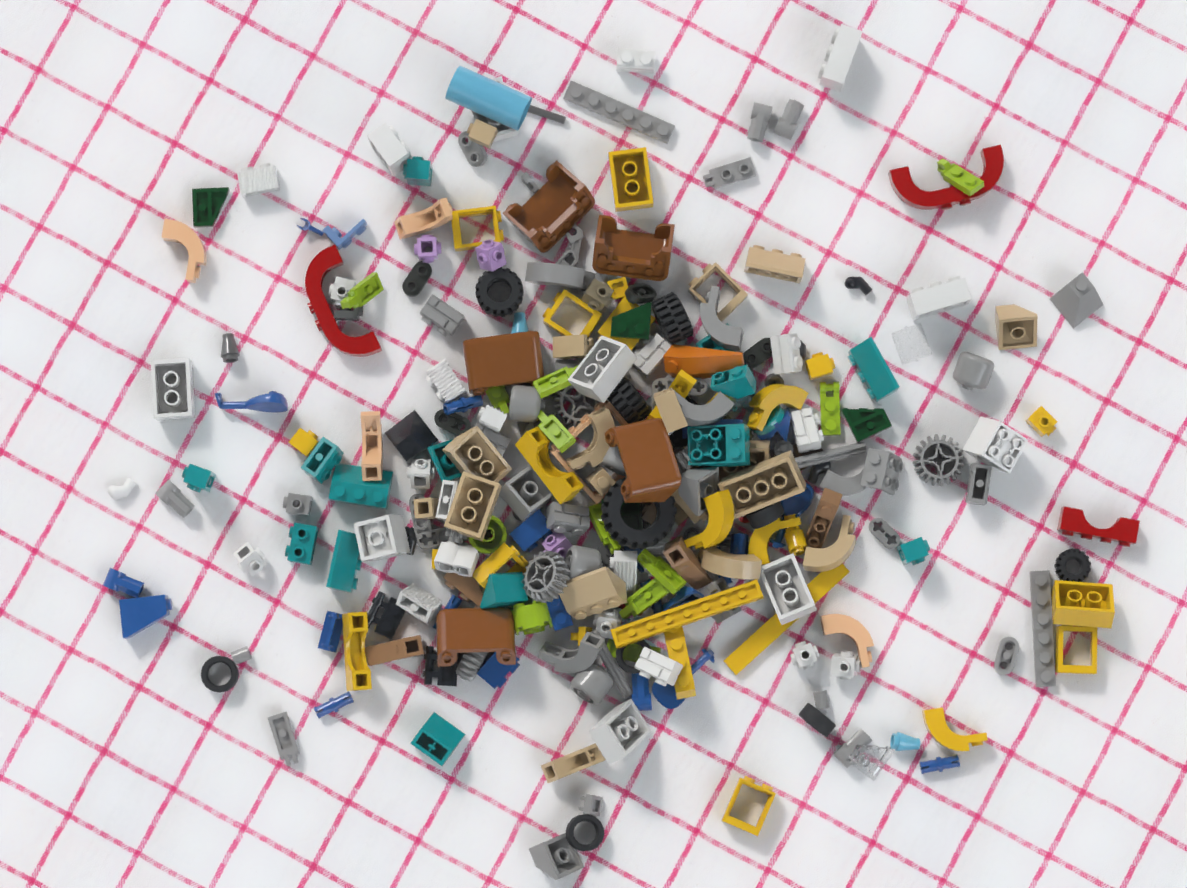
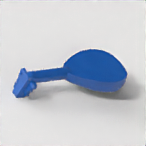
(270, 402)
(793, 505)
(666, 695)

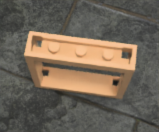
(594, 496)

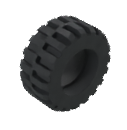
(631, 537)

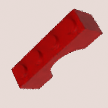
(1122, 531)

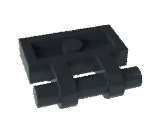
(390, 619)
(446, 675)

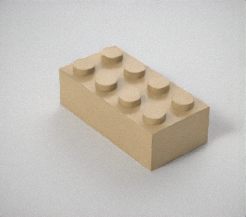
(763, 484)

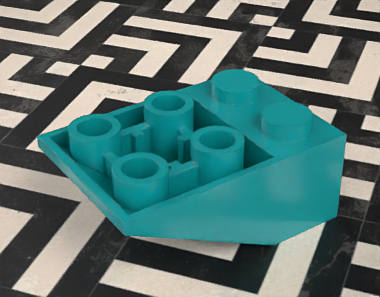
(719, 445)

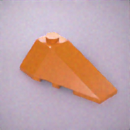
(700, 361)

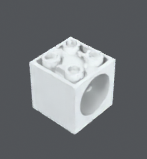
(995, 444)
(381, 538)

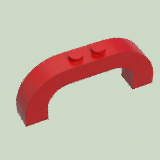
(944, 198)
(318, 268)

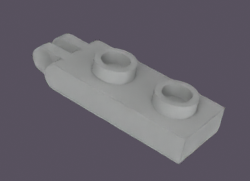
(730, 173)
(284, 737)

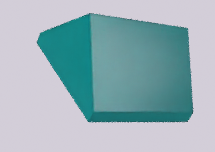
(443, 464)
(504, 590)

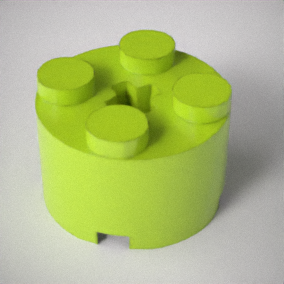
(499, 534)
(531, 617)

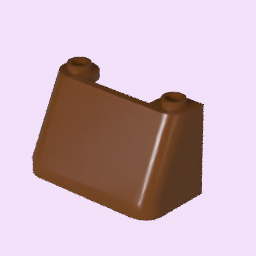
(552, 208)
(632, 252)
(502, 360)
(646, 459)
(475, 631)

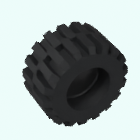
(499, 308)
(672, 318)
(629, 402)

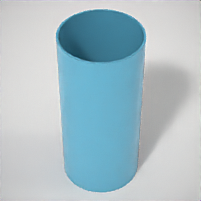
(488, 98)

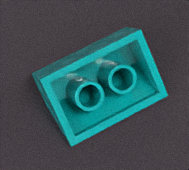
(873, 370)
(350, 489)
(344, 563)

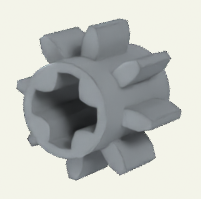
(455, 536)

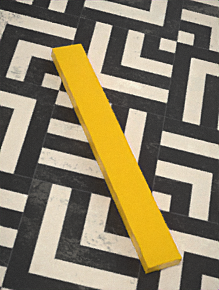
(686, 613)
(773, 629)

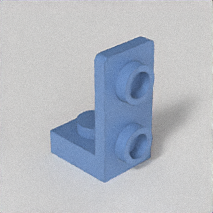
(334, 235)

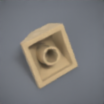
(1015, 327)

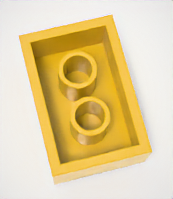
(630, 179)
(1082, 604)

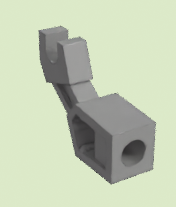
(575, 242)

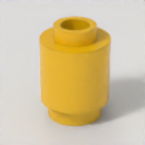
(795, 540)

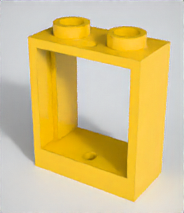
(496, 215)
(559, 298)
(497, 560)
(1077, 669)
(743, 825)

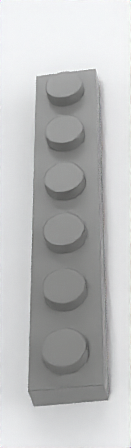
(619, 112)
(1042, 628)

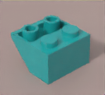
(437, 739)

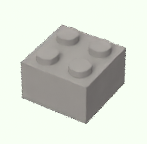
(526, 493)

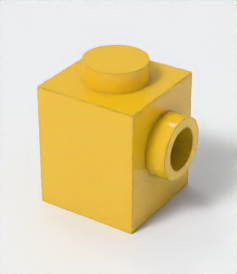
(819, 365)
(1042, 422)
(304, 441)

